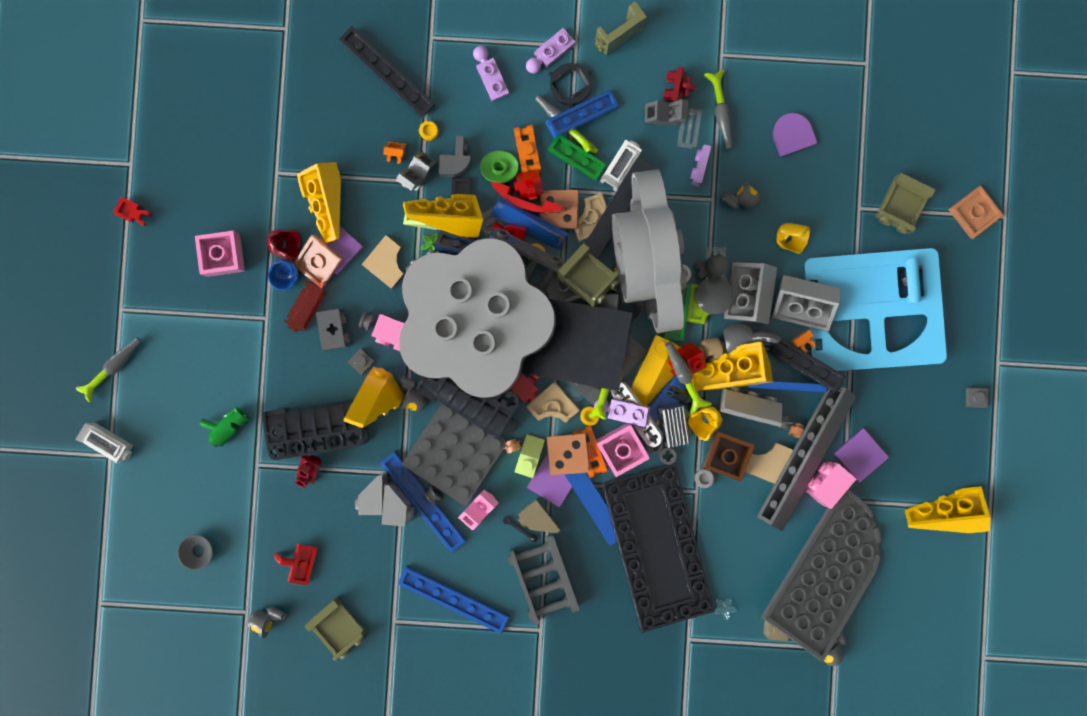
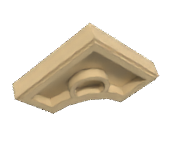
(592, 213)
(383, 262)
(553, 403)
(770, 464)

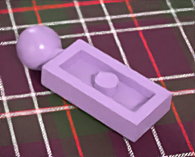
(550, 51)
(490, 74)
(627, 412)

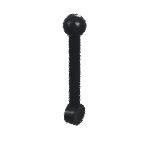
(507, 520)

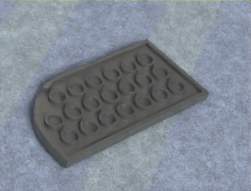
(827, 577)

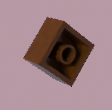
(728, 456)

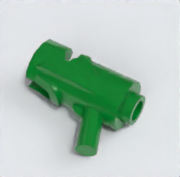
(225, 429)

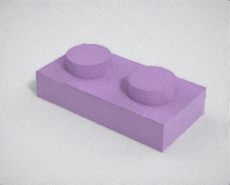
(702, 157)

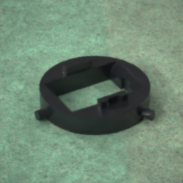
(562, 72)

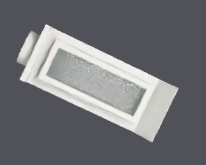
(621, 164)
(105, 442)

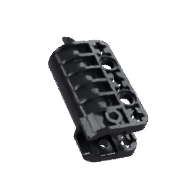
(483, 412)
(311, 425)

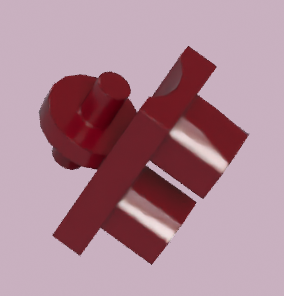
(681, 85)
(308, 470)

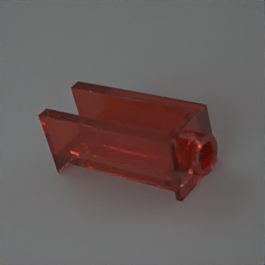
(305, 307)

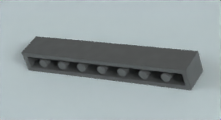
(806, 457)

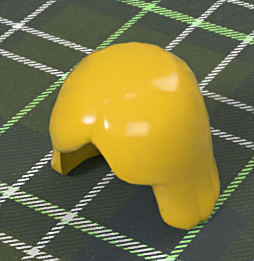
(800, 237)
(701, 429)

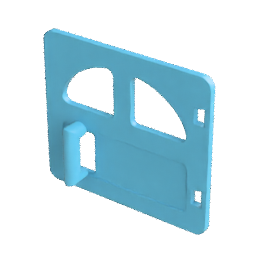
(872, 293)

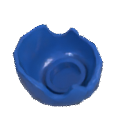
(283, 274)

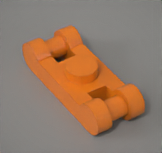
(527, 149)
(593, 453)

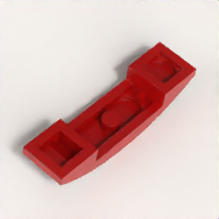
(507, 192)

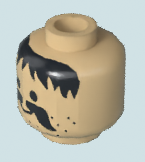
(712, 349)

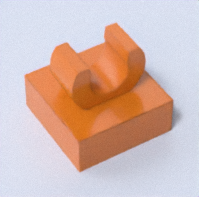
(395, 149)
(802, 339)

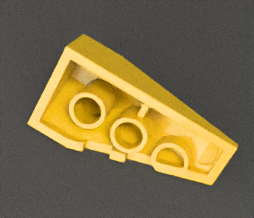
(323, 189)
(455, 215)
(738, 368)
(653, 371)
(375, 397)
(958, 512)

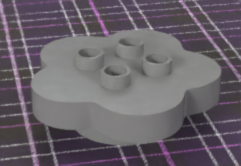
(650, 251)
(473, 317)

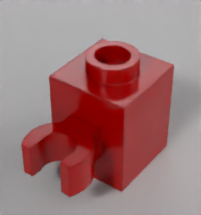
(528, 184)
(692, 356)
(525, 388)

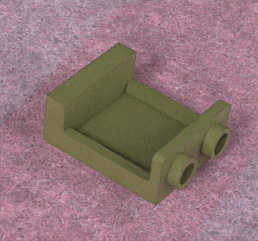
(635, 23)
(904, 203)
(588, 276)
(337, 628)

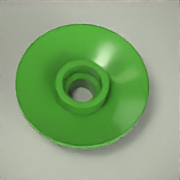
(499, 161)

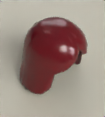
(293, 243)

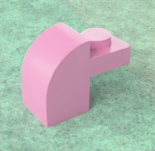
(478, 509)

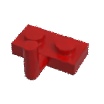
(300, 565)

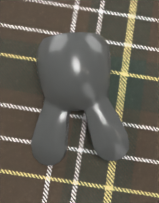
(741, 334)

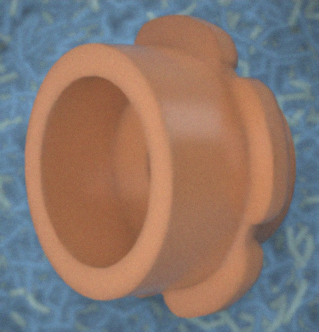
(796, 430)
(512, 446)

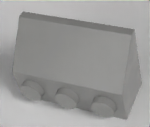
(753, 292)
(806, 303)
(751, 406)

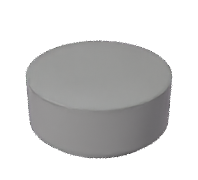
(704, 478)

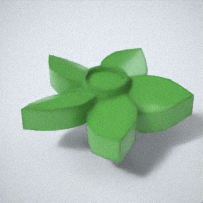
(429, 243)

